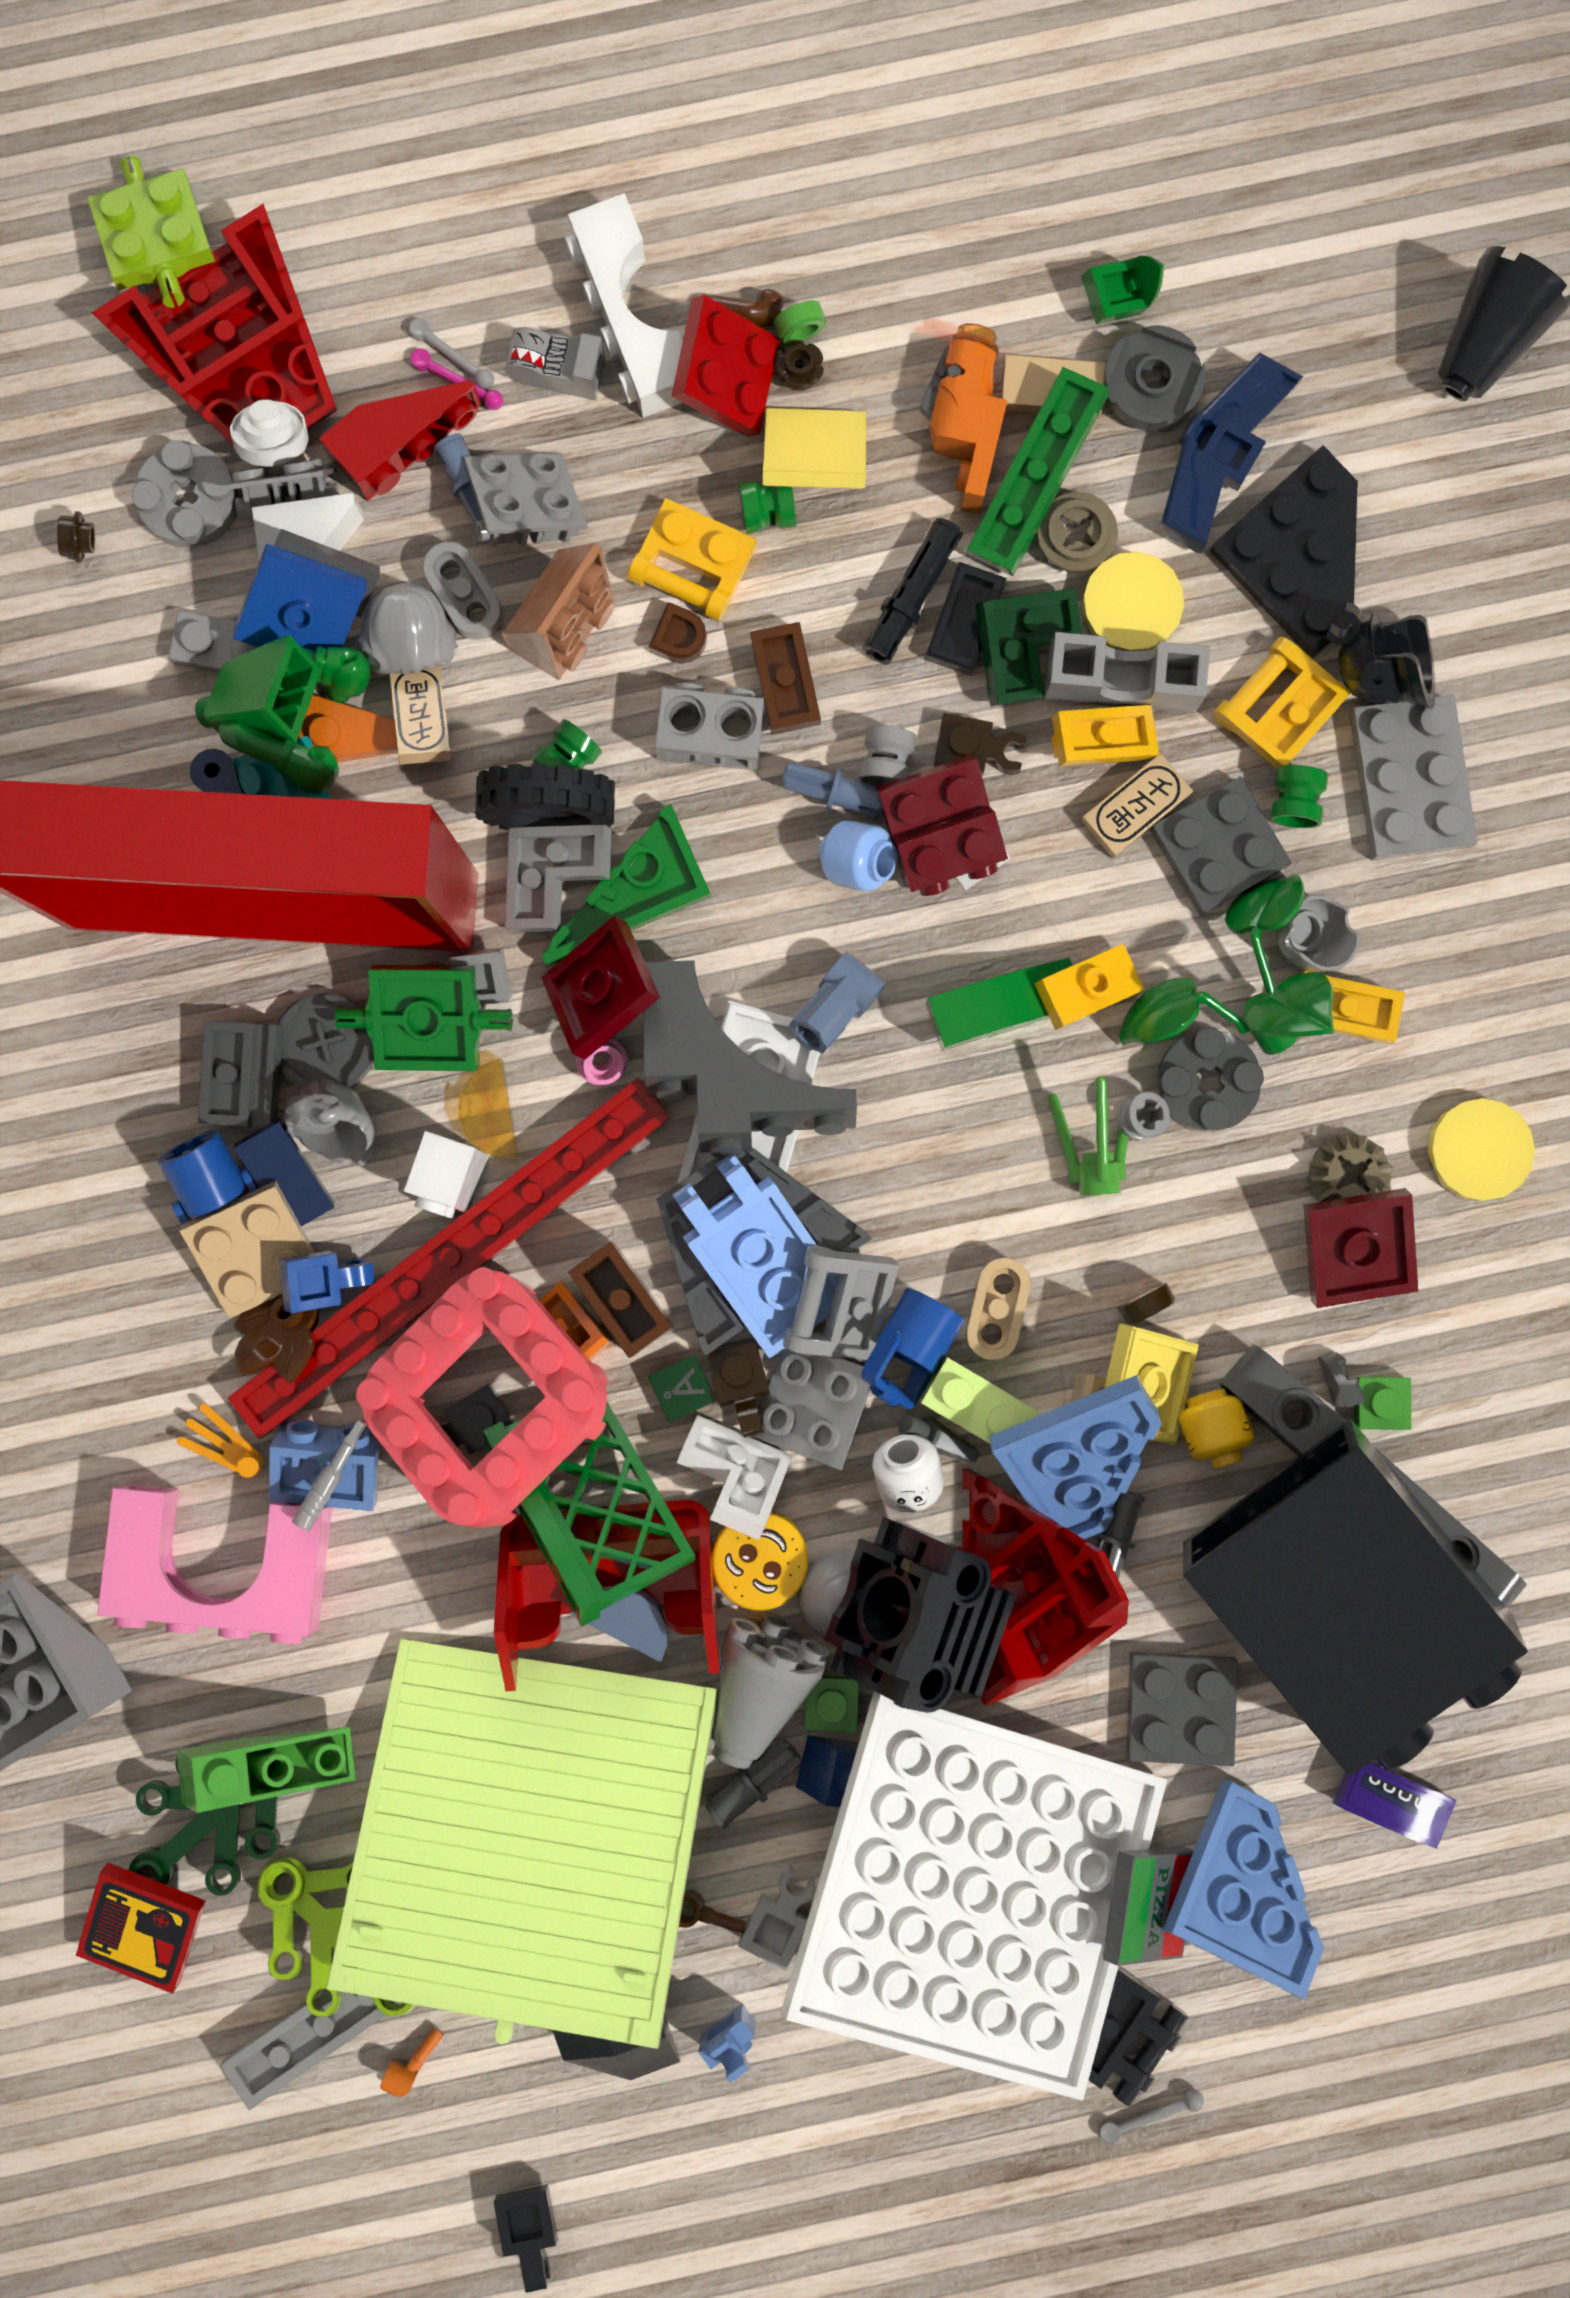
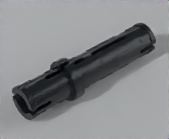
(902, 609)

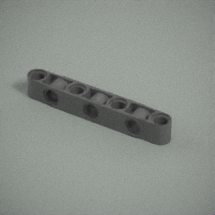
(1266, 1390)

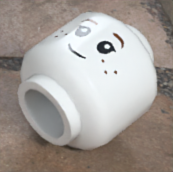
(908, 1473)

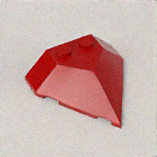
(1062, 1585)

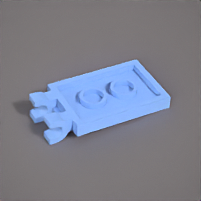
(753, 1253)

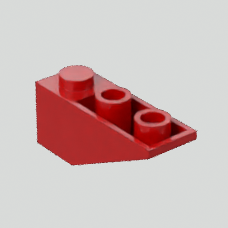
(390, 434)

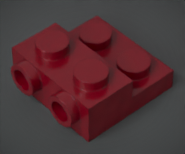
(942, 826)

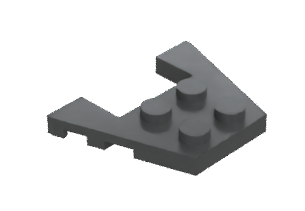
(709, 1311)

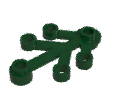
(226, 1843)

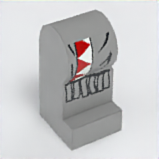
(556, 362)

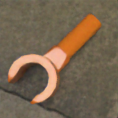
(400, 2077)

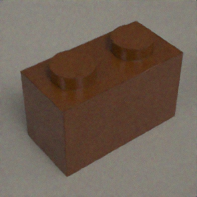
(621, 1299)

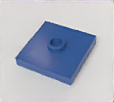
(300, 600)

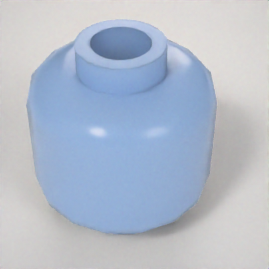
(858, 855)

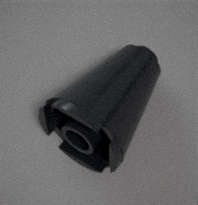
(1499, 321)

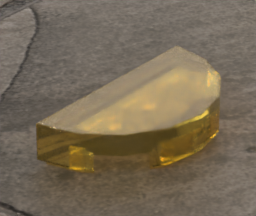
(487, 1112)

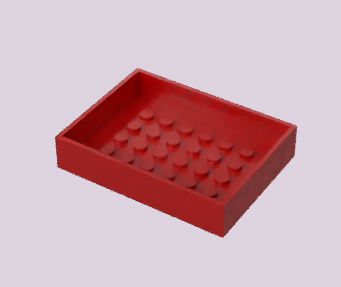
(236, 866)

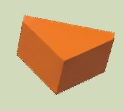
(576, 1320)

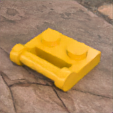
(699, 546)
(1296, 712)

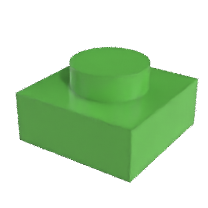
(1385, 1403)
(832, 1705)

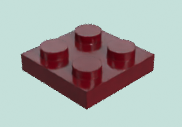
(600, 987)
(1361, 1247)

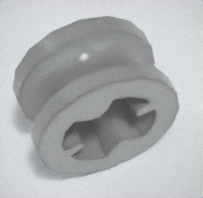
(1158, 1111)

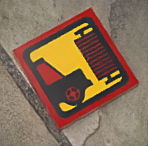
(140, 1927)

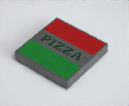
(1140, 1905)

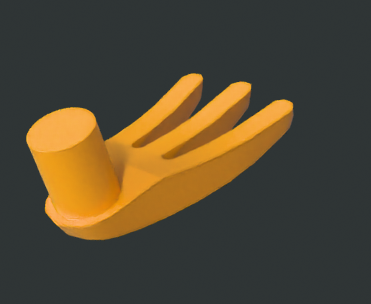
(237, 1455)

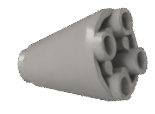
(761, 1685)

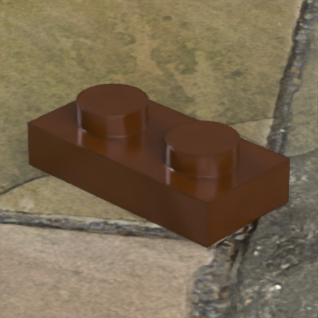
(785, 678)

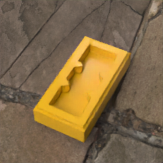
(1089, 986)

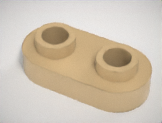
(999, 1309)

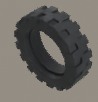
(543, 797)

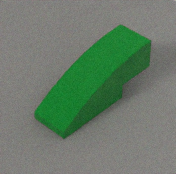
(990, 1006)

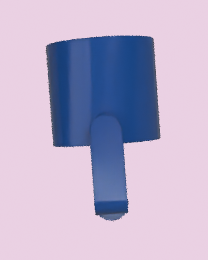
(203, 1175)
(917, 1334)

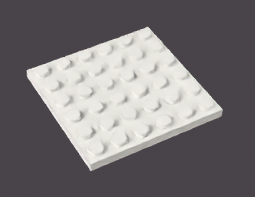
(971, 1897)

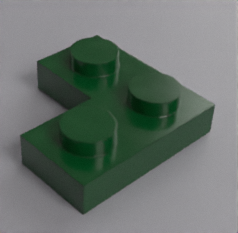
(1010, 637)

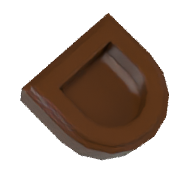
(679, 635)

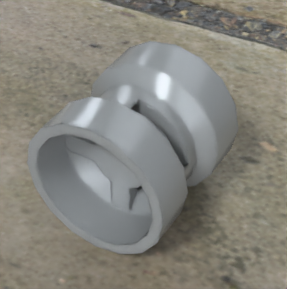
(887, 754)

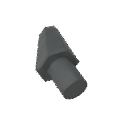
(940, 1436)

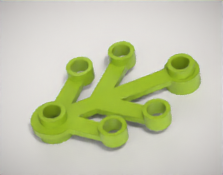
(323, 1927)

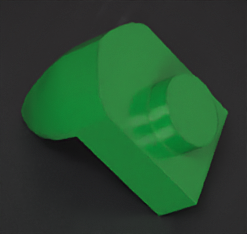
(1123, 287)

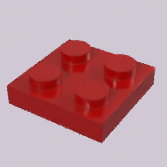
(725, 366)

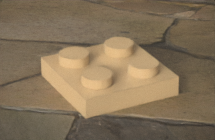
(242, 1247)

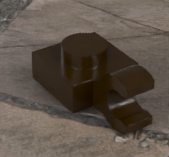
(739, 1380)

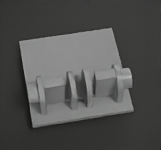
(257, 485)
(523, 497)
(814, 1406)

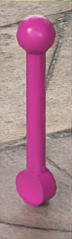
(422, 362)

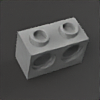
(707, 741)

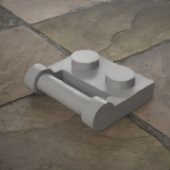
(856, 1306)

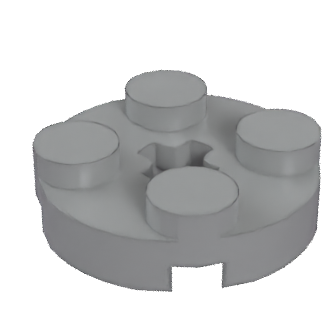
(178, 467)

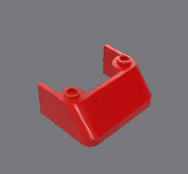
(532, 1602)

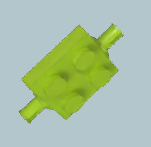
(151, 230)

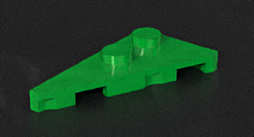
(648, 884)

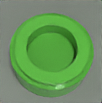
(800, 321)

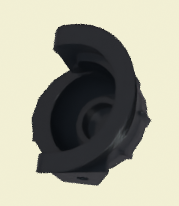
(1385, 658)

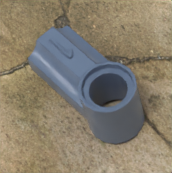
(843, 994)

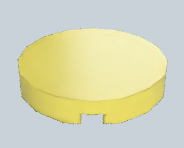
(1133, 601)
(1481, 1150)

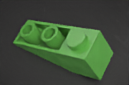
(264, 1767)

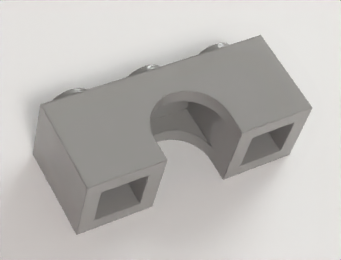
(1091, 672)

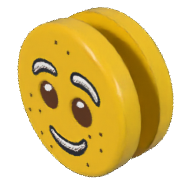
(764, 1570)

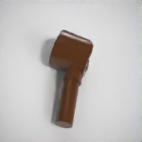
(708, 1915)

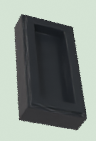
(957, 635)

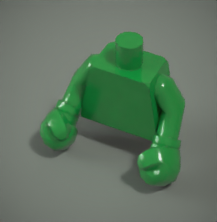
(265, 698)

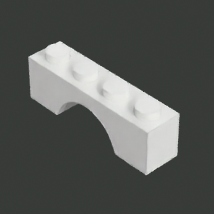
(611, 251)

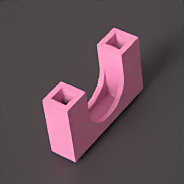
(145, 1586)

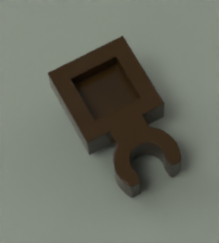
(968, 736)

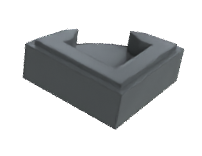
(1343, 1391)

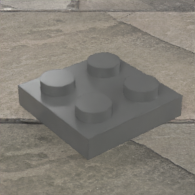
(1220, 846)
(1182, 1709)

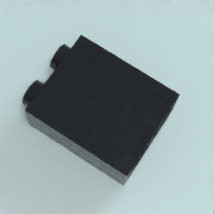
(1355, 1602)

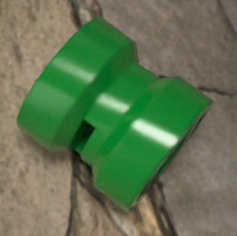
(766, 506)
(568, 748)
(1299, 792)

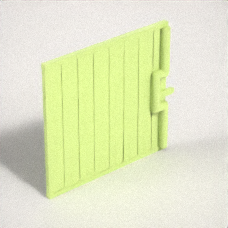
(526, 1844)

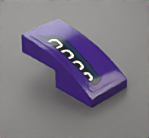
(1396, 1803)

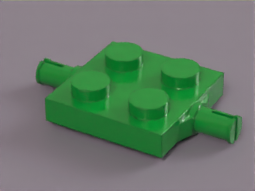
(424, 1018)

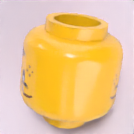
(1216, 1428)

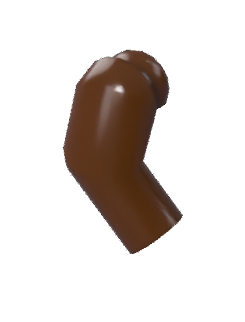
(759, 311)

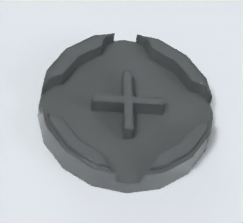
(317, 1048)

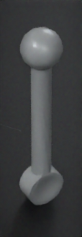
(420, 331)
(1111, 2130)

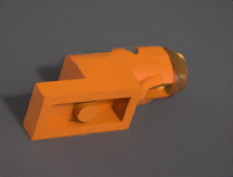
(963, 410)

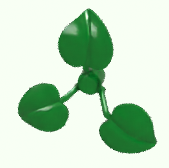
(1274, 1018)

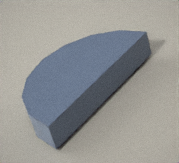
(636, 1623)

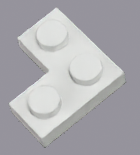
(747, 1468)

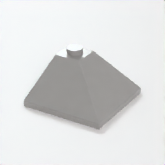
(49, 1671)

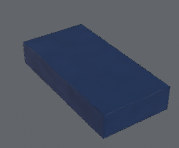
(273, 1156)

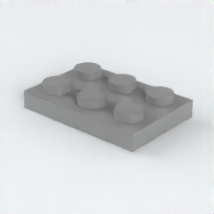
(1413, 778)

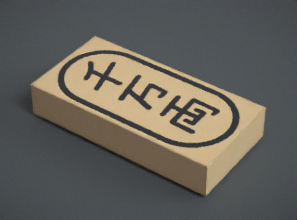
(420, 717)
(1136, 805)

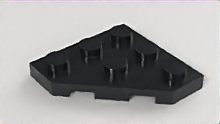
(1299, 550)

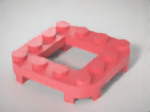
(532, 1449)

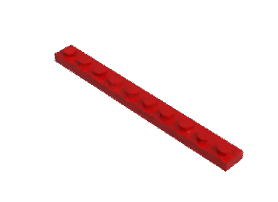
(454, 1253)

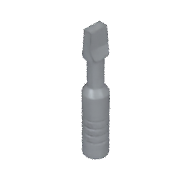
(327, 1481)

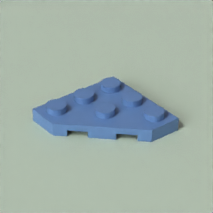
(1080, 1454)
(1247, 1895)

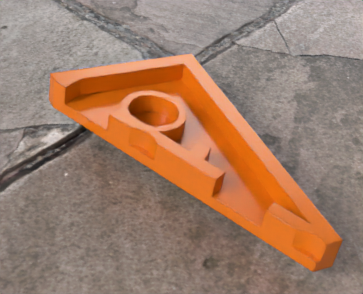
(348, 730)

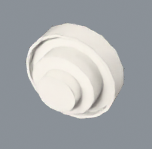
(269, 433)

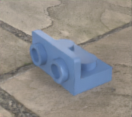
(305, 1448)

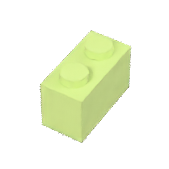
(973, 1401)

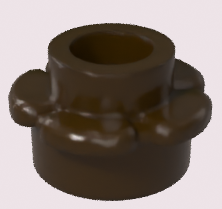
(799, 378)
(75, 536)

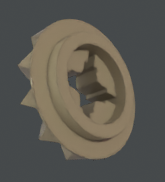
(1073, 510)
(1326, 1169)

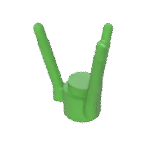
(1100, 1170)

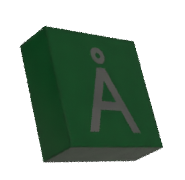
(682, 1388)

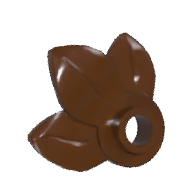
(275, 1338)

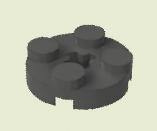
(1180, 367)
(1239, 1078)

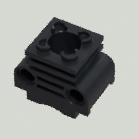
(918, 1618)

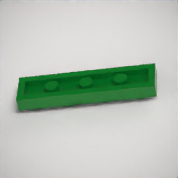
(1038, 471)

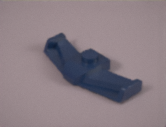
(1222, 448)

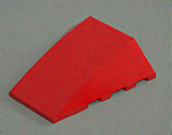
(234, 333)

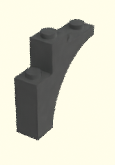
(734, 1092)

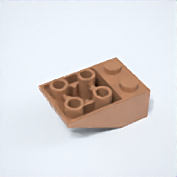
(562, 610)

